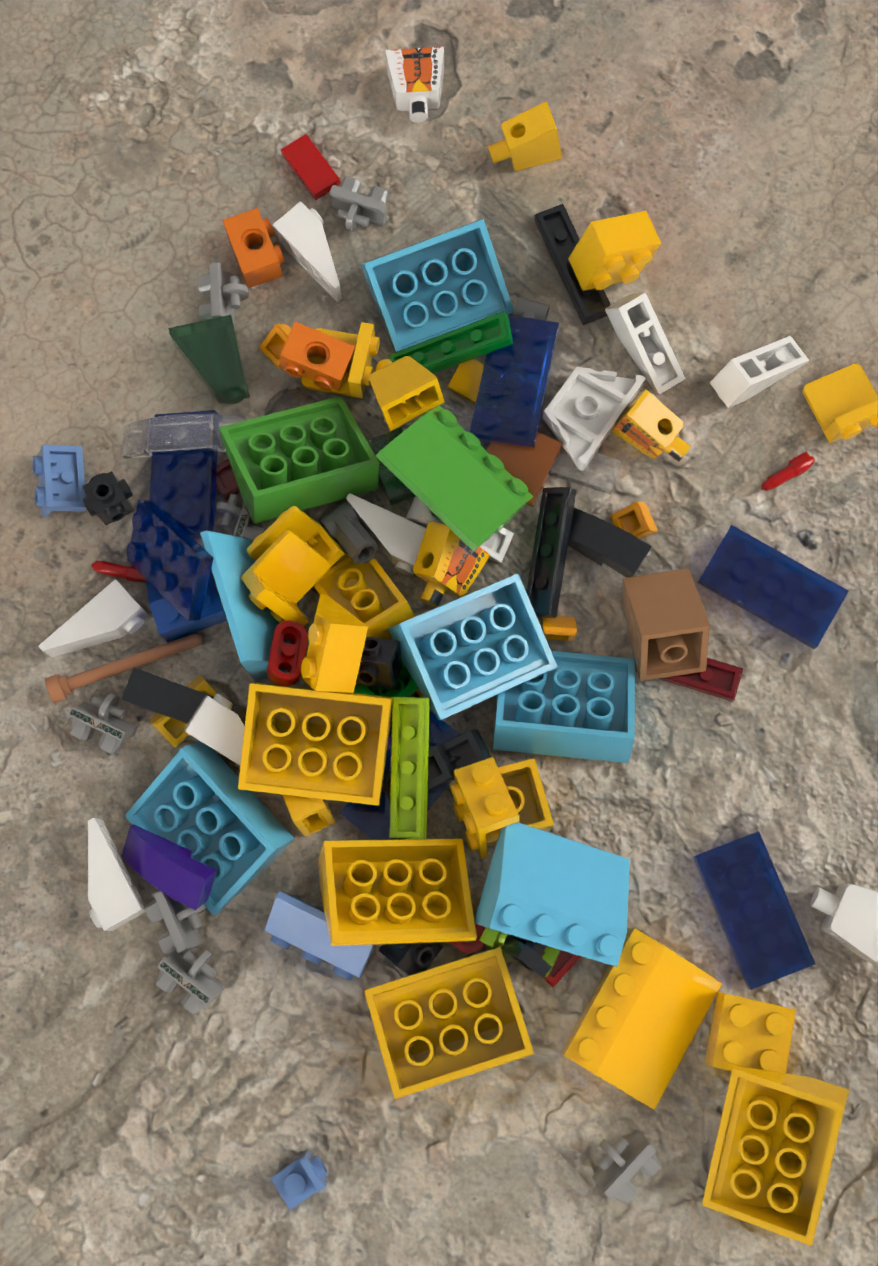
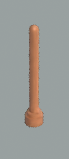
(61, 686)

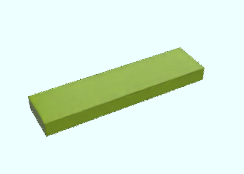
(409, 767)

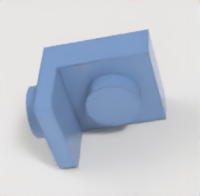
(300, 1179)

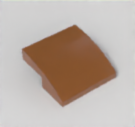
(529, 463)

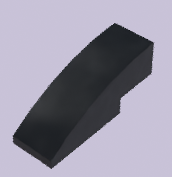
(606, 543)
(444, 759)

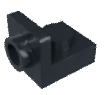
(528, 954)

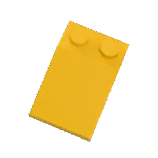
(366, 594)
(333, 648)

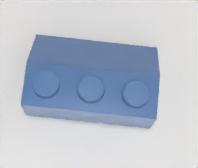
(306, 927)

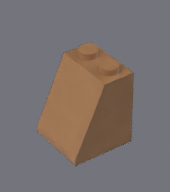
(672, 617)

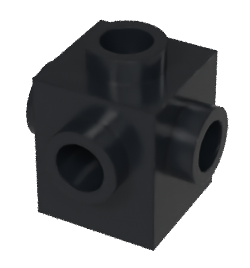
(108, 497)
(380, 663)
(411, 957)

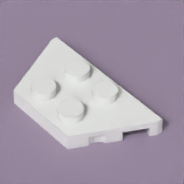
(588, 410)

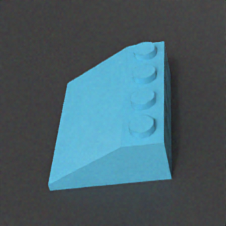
(437, 285)
(249, 625)
(474, 647)
(572, 710)
(204, 811)
(557, 893)

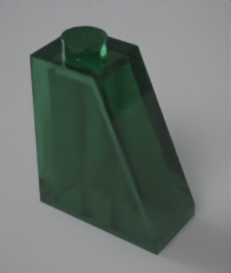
(215, 356)

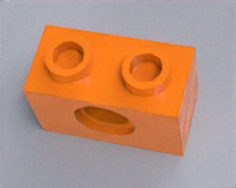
(250, 230)
(308, 342)

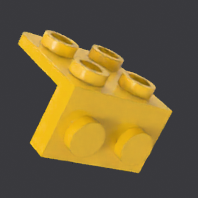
(360, 369)
(843, 402)
(303, 527)
(285, 576)
(482, 802)

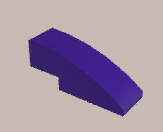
(168, 867)

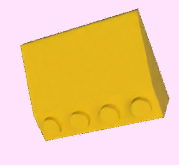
(315, 743)
(396, 891)
(641, 1018)
(448, 1023)
(775, 1150)

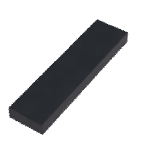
(560, 241)
(550, 550)
(167, 696)

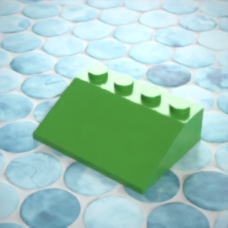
(299, 458)
(455, 477)

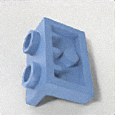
(60, 479)

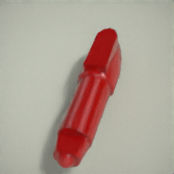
(794, 469)
(129, 573)

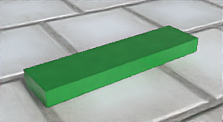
(460, 344)

